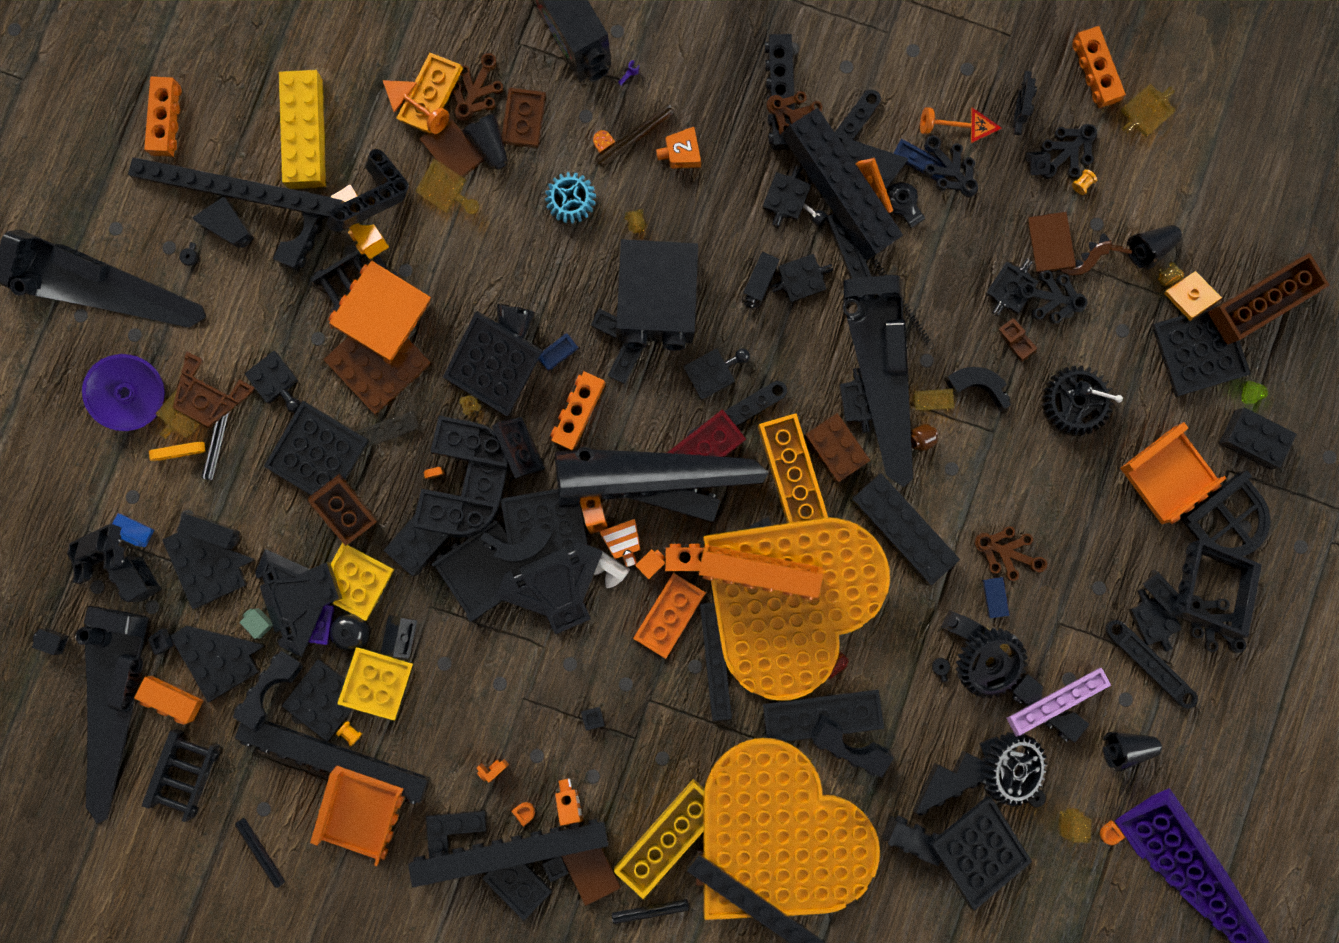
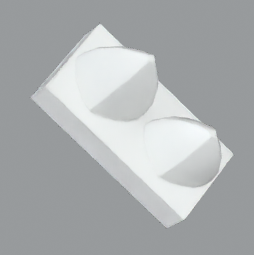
(615, 570)

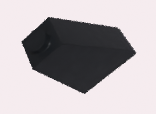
(225, 222)
(208, 530)

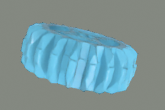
(557, 188)

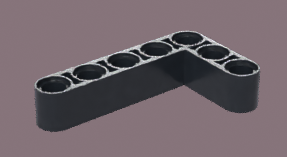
(390, 192)

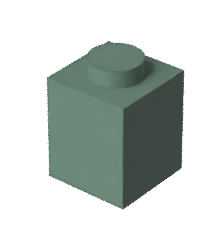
(256, 622)

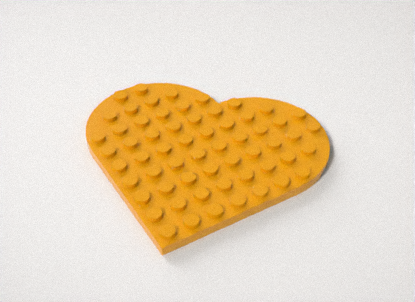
(791, 643)
(782, 834)

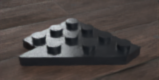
(205, 568)
(216, 659)

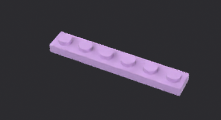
(1058, 701)

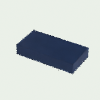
(558, 352)
(995, 597)

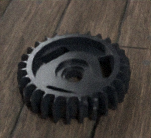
(1071, 413)
(1003, 670)
(1001, 764)

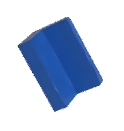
(133, 531)

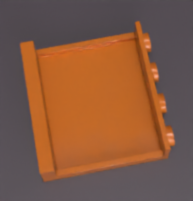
(379, 311)
(1171, 475)
(358, 813)

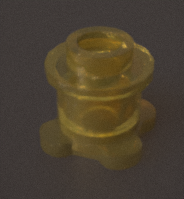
(636, 221)
(1170, 275)

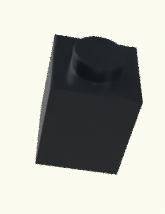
(50, 641)

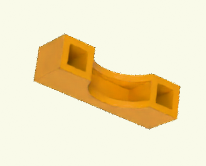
(368, 237)

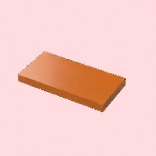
(669, 615)

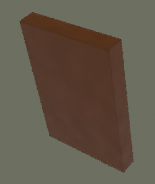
(523, 117)
(452, 149)
(1051, 242)
(591, 874)

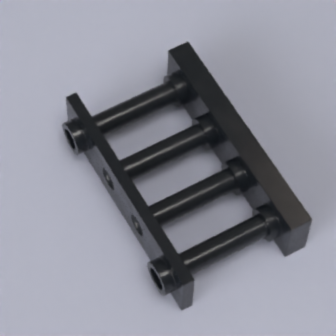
(322, 276)
(161, 778)

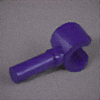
(631, 71)

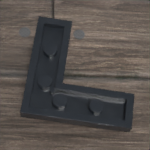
(627, 356)
(442, 825)

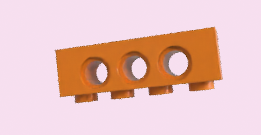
(1101, 57)
(158, 90)
(570, 440)
(673, 562)

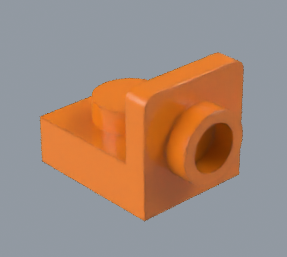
(496, 768)

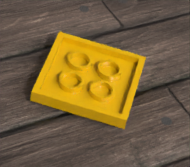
(359, 580)
(375, 684)

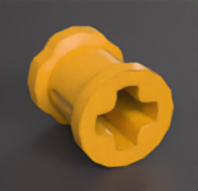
(1084, 182)
(349, 733)

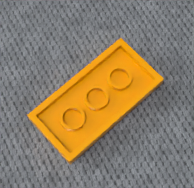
(431, 91)

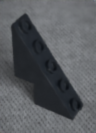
(946, 783)

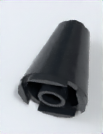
(487, 141)
(1153, 245)
(514, 318)
(1128, 749)

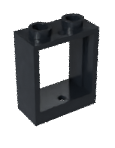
(760, 280)

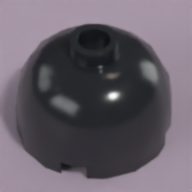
(349, 632)

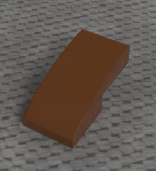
(1017, 340)

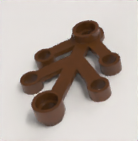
(475, 91)
(793, 115)
(1007, 552)

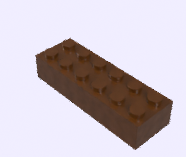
(1268, 299)

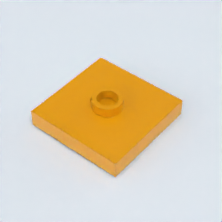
(1193, 295)

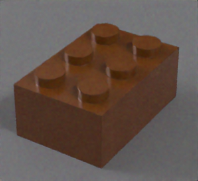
(836, 448)
(342, 509)

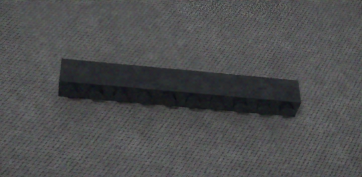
(326, 756)
(509, 853)

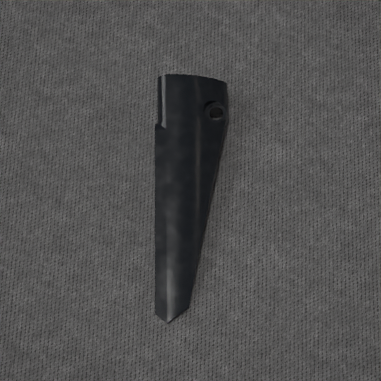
(77, 278)
(882, 356)
(645, 473)
(113, 674)

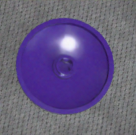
(123, 392)

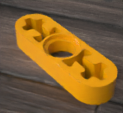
(177, 451)

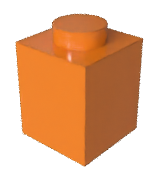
(651, 563)

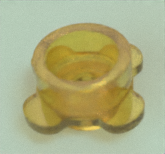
(465, 404)

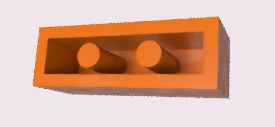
(168, 700)

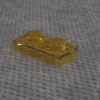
(933, 400)

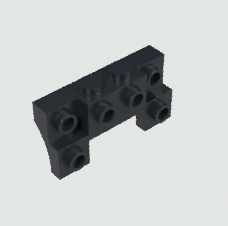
(93, 549)

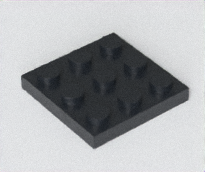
(317, 698)

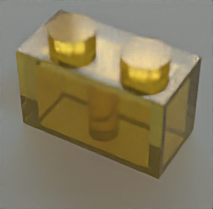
(1075, 826)

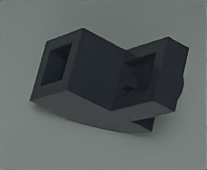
(962, 626)

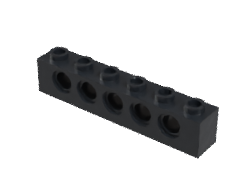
(781, 45)

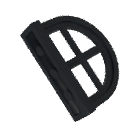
(1215, 499)

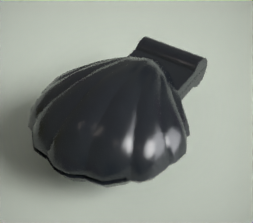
(904, 203)

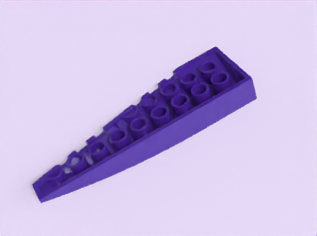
(1179, 852)

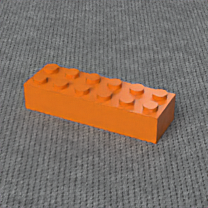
(761, 571)

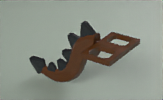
(1090, 258)

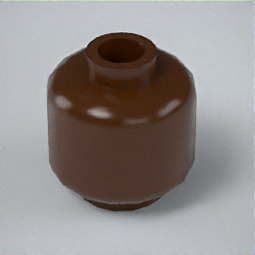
(923, 437)

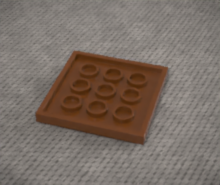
(372, 377)

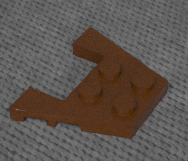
(200, 400)

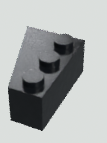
(887, 162)
(910, 838)

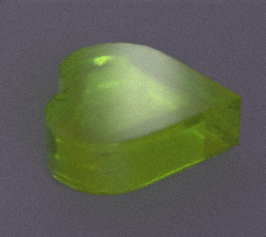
(1253, 392)

